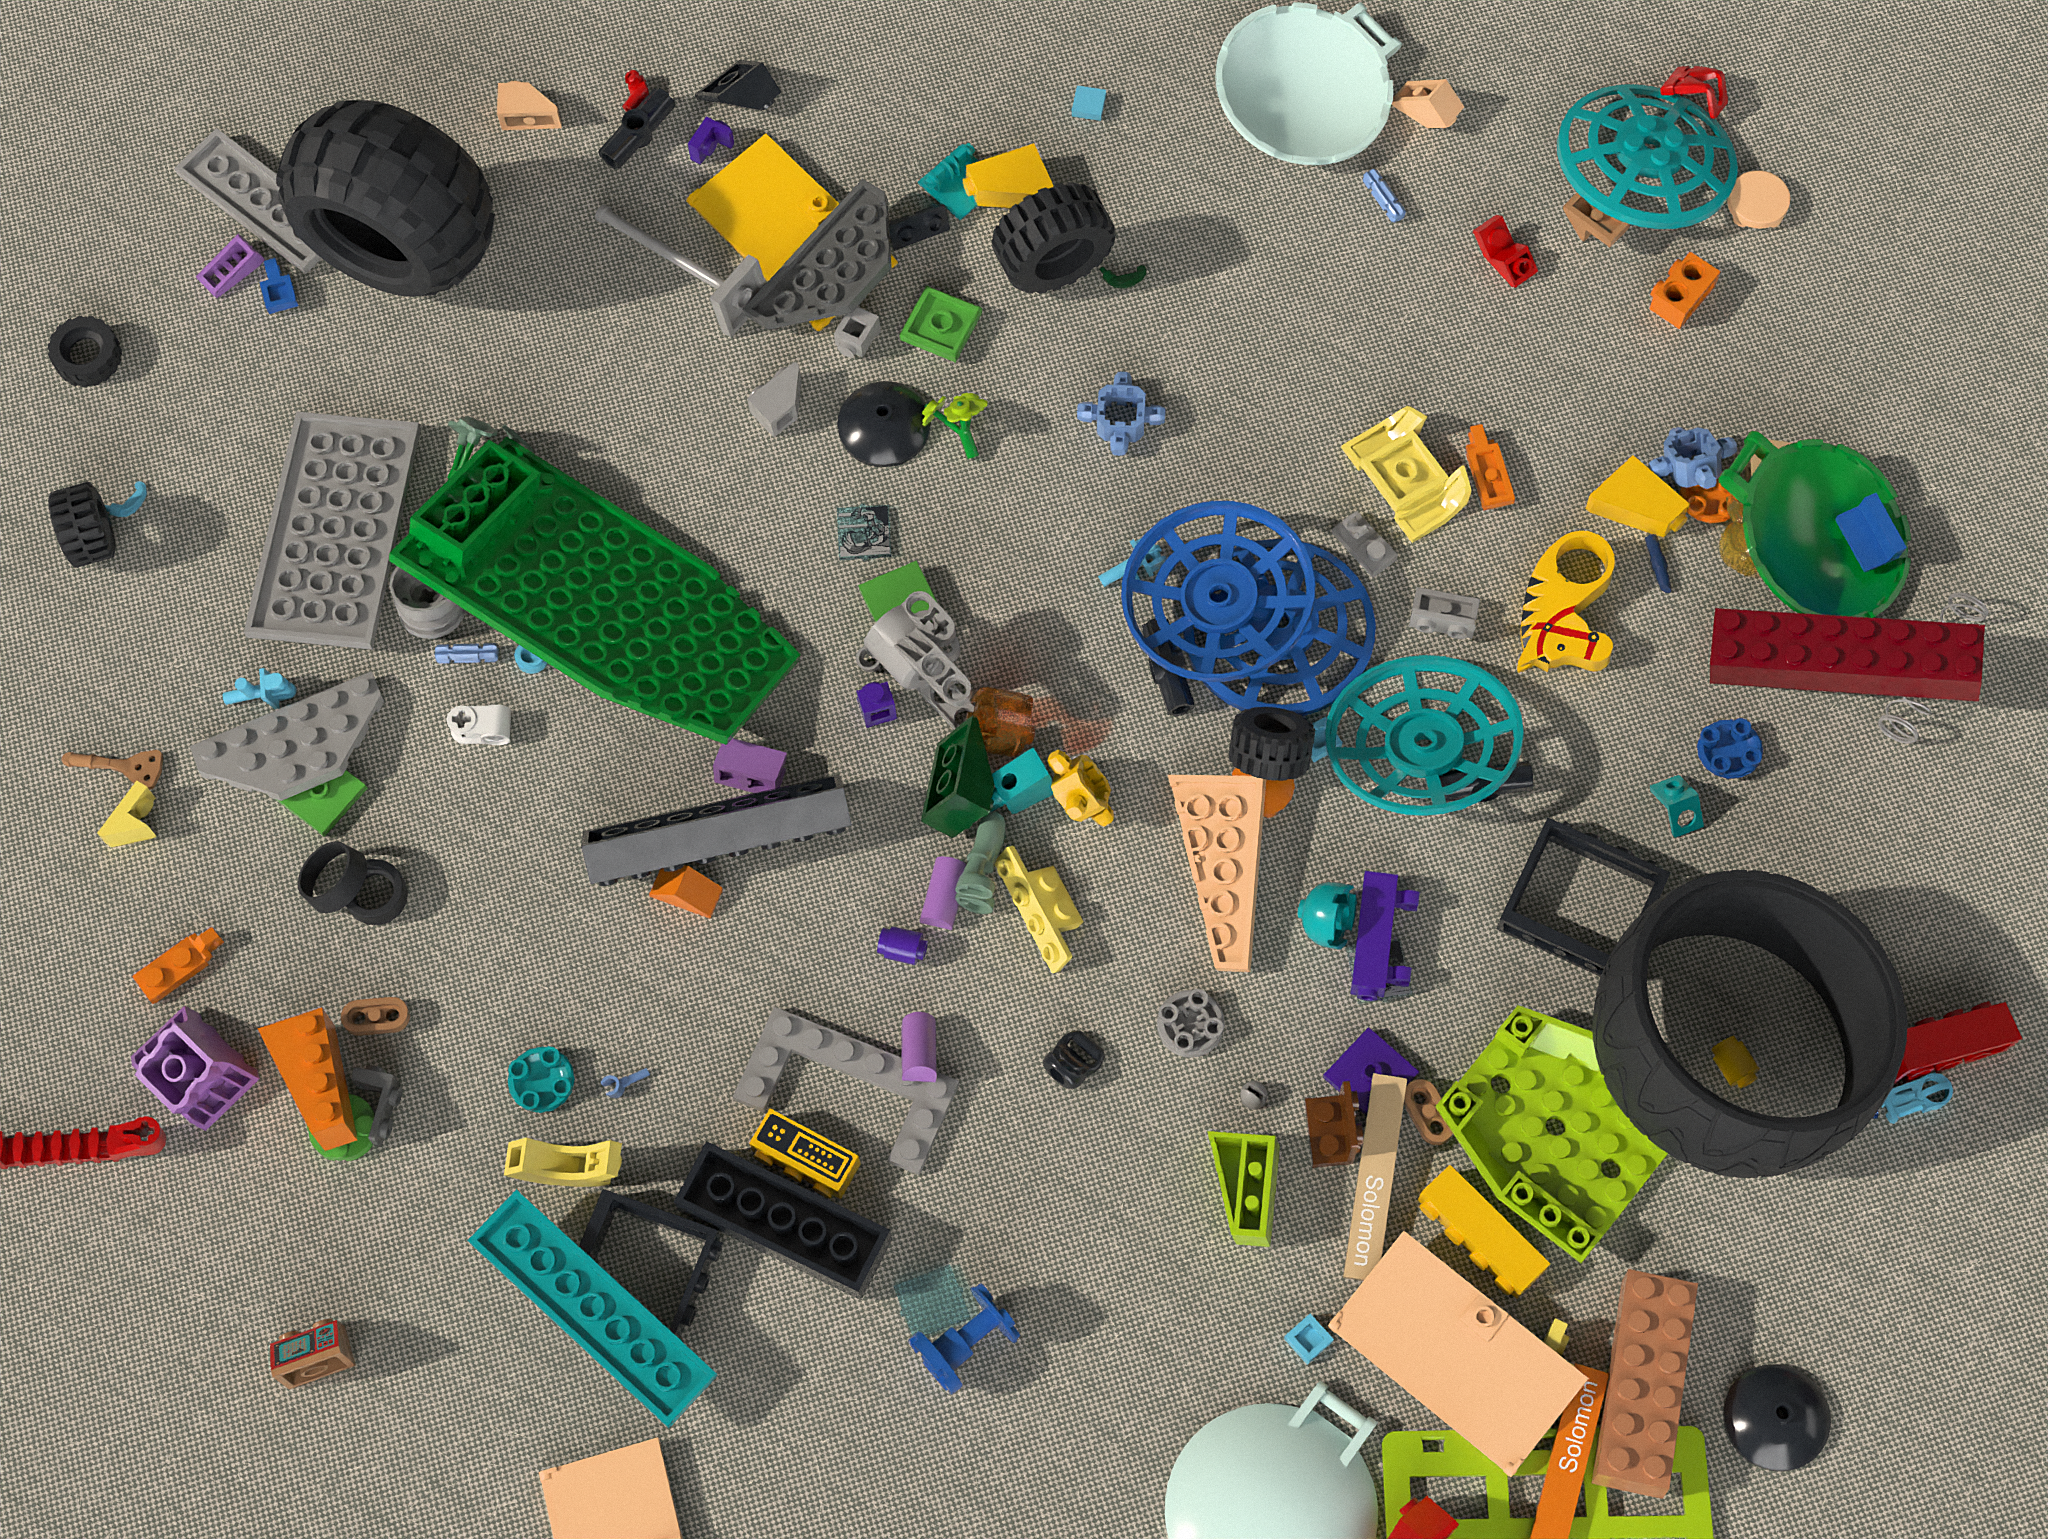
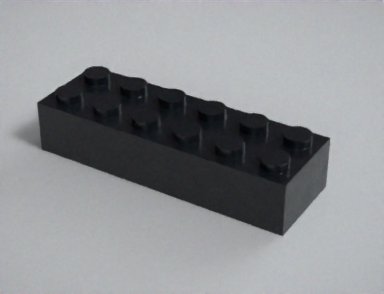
(783, 1220)

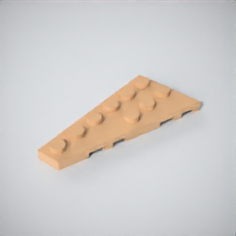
(1223, 846)

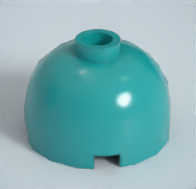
(1328, 913)

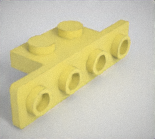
(1042, 904)

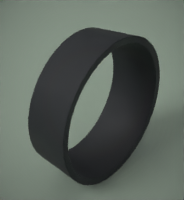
(345, 888)

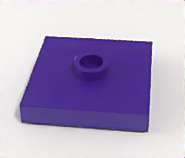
(1362, 1059)

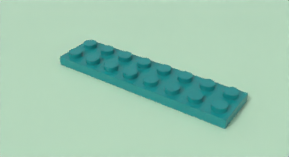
(592, 1308)

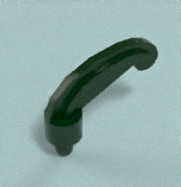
(1125, 280)

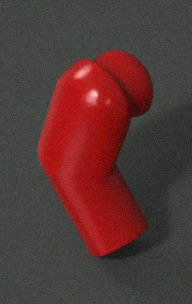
(637, 88)

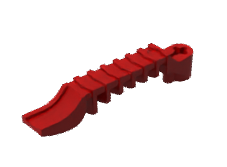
(79, 1147)

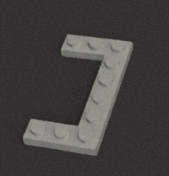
(792, 1034)

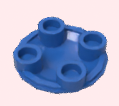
(1730, 748)

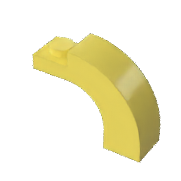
(563, 1165)

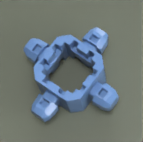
(1121, 434)
(1706, 464)

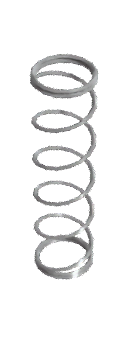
(1911, 739)

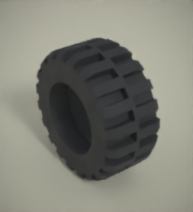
(1053, 237)

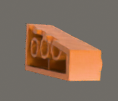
(313, 1070)

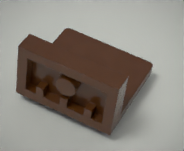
(1332, 1128)

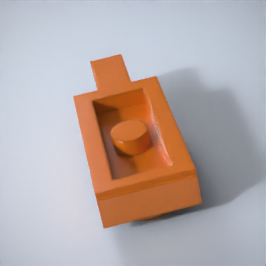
(1488, 470)
(177, 965)

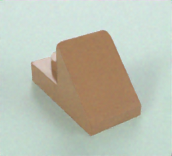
(1590, 220)

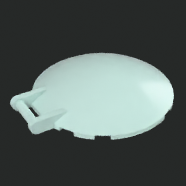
(1307, 81)
(1274, 1476)

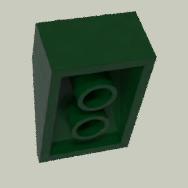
(959, 781)

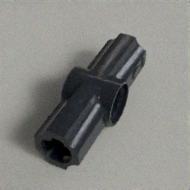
(647, 118)
(1173, 687)
(1519, 781)

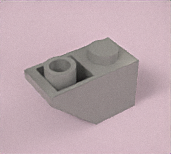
(778, 400)

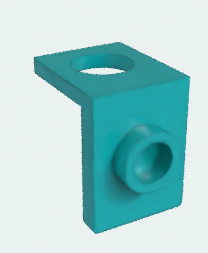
(1677, 798)

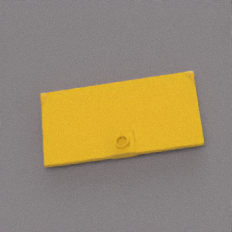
(765, 207)

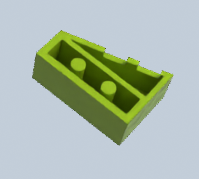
(1248, 1183)

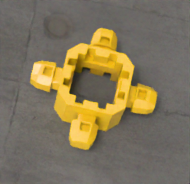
(1080, 788)

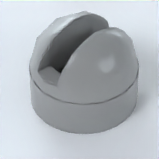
(865, 665)
(1250, 1100)

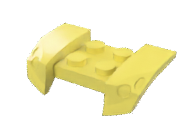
(1409, 473)

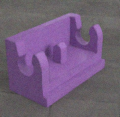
(749, 766)

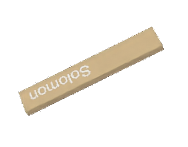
(1375, 1176)

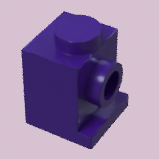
(876, 698)

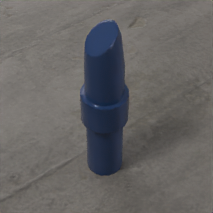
(1658, 563)

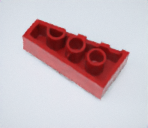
(1958, 1035)

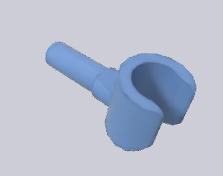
(623, 1082)

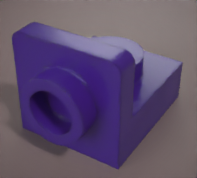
(706, 139)

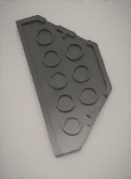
(832, 266)

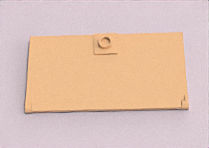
(1458, 1353)
(612, 1496)

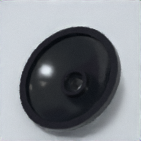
(884, 439)
(1760, 1433)

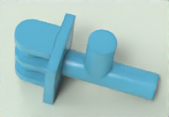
(1118, 571)
(271, 689)

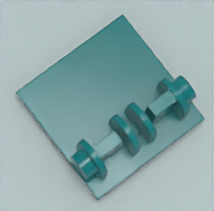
(946, 181)

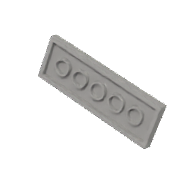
(246, 193)

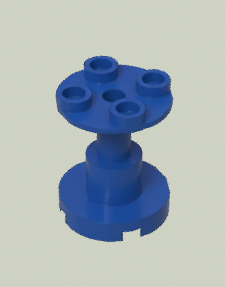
(954, 1346)

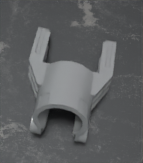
(915, 655)

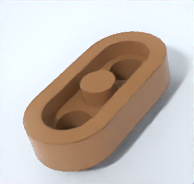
(376, 1016)
(1426, 1114)

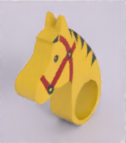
(1549, 621)

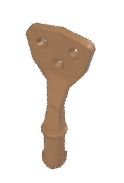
(125, 766)

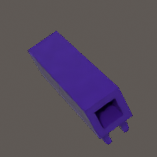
(1374, 936)

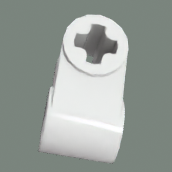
(482, 726)

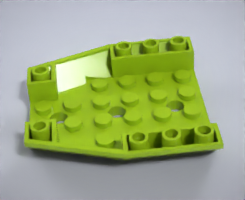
(1539, 1175)

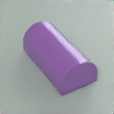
(940, 901)
(918, 1047)

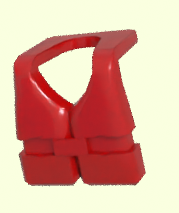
(1690, 81)

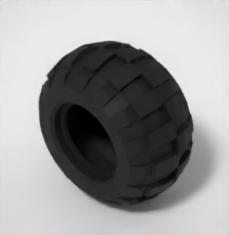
(386, 198)

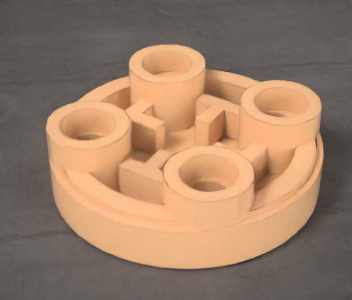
(1759, 200)

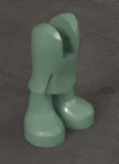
(973, 887)

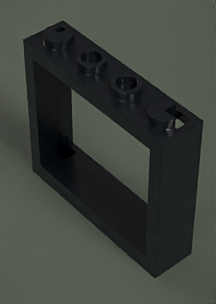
(1595, 849)
(601, 1220)

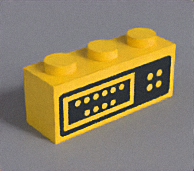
(804, 1155)

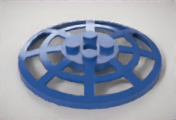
(1218, 575)
(1281, 635)

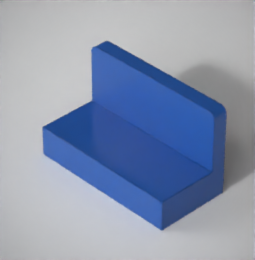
(1871, 533)

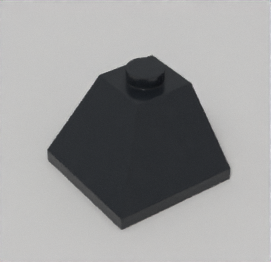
(742, 85)

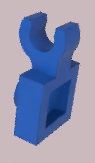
(278, 289)

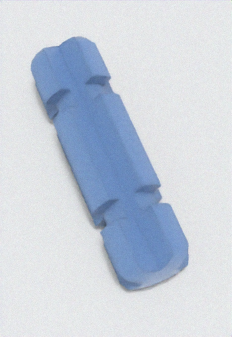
(1384, 195)
(466, 653)

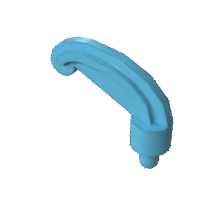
(131, 504)

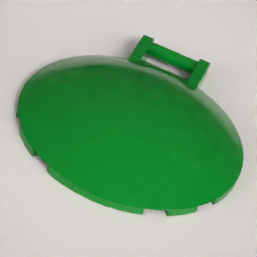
(1794, 531)

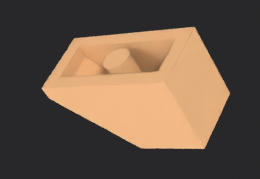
(1429, 102)
(524, 108)

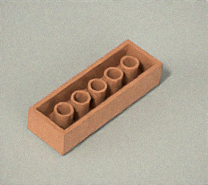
(1645, 1384)

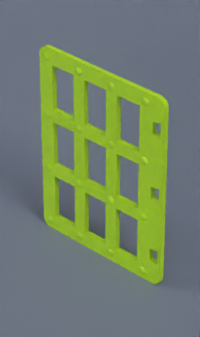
(1405, 1459)

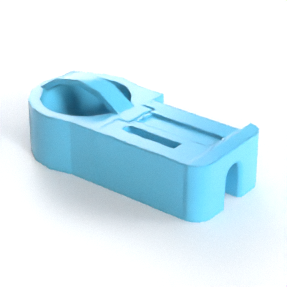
(1911, 1098)

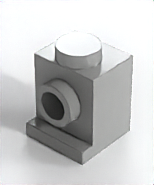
(853, 325)

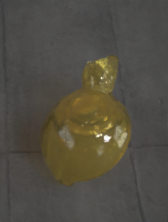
(1733, 543)

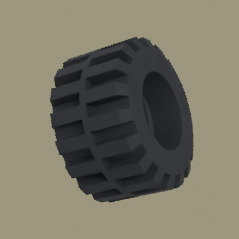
(81, 524)
(1271, 743)

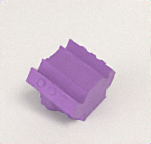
(193, 1069)

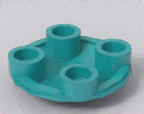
(541, 1079)

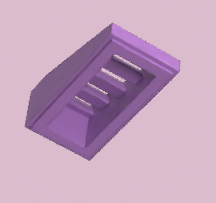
(223, 258)

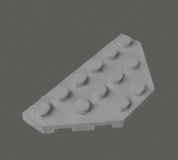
(294, 744)

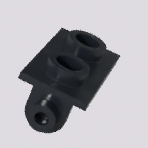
(918, 227)

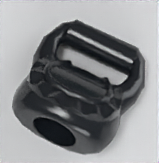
(1067, 1066)

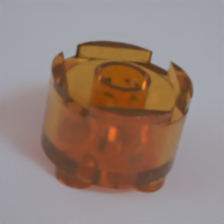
(1004, 720)

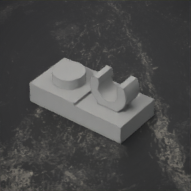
(1364, 544)

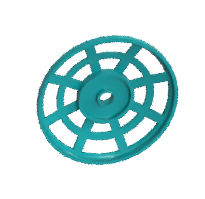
(1656, 163)
(1423, 724)

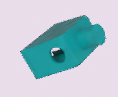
(1021, 783)

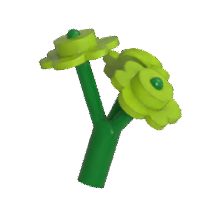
(960, 410)

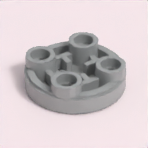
(1190, 1023)

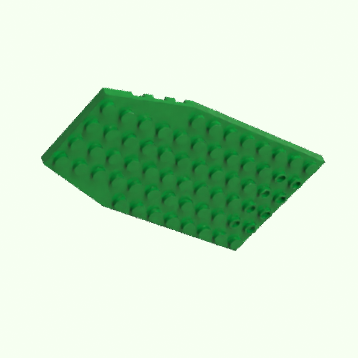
(594, 592)

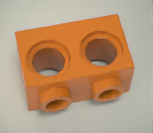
(1687, 291)

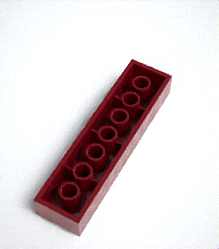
(1847, 654)

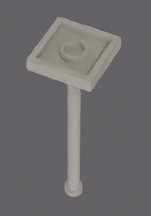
(731, 293)

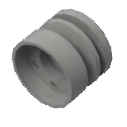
(421, 608)

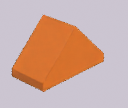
(687, 890)

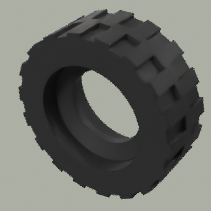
(74, 331)

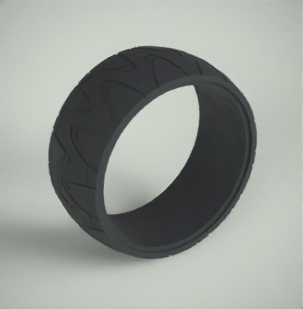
(1814, 938)

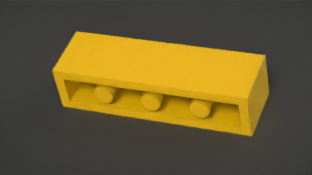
(1482, 1232)

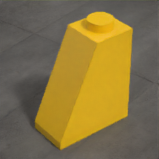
(1006, 177)
(1639, 500)

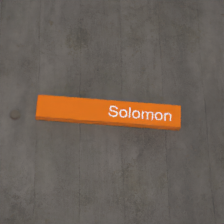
(1569, 1458)

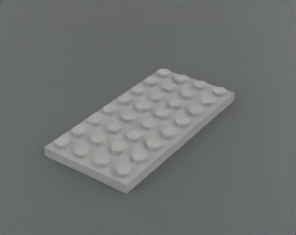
(333, 530)

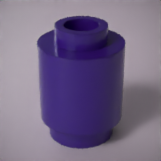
(902, 945)

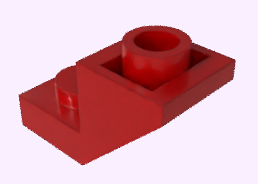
(1509, 258)

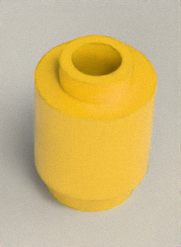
(1735, 1062)

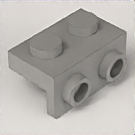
(1444, 613)

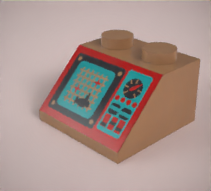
(311, 1354)

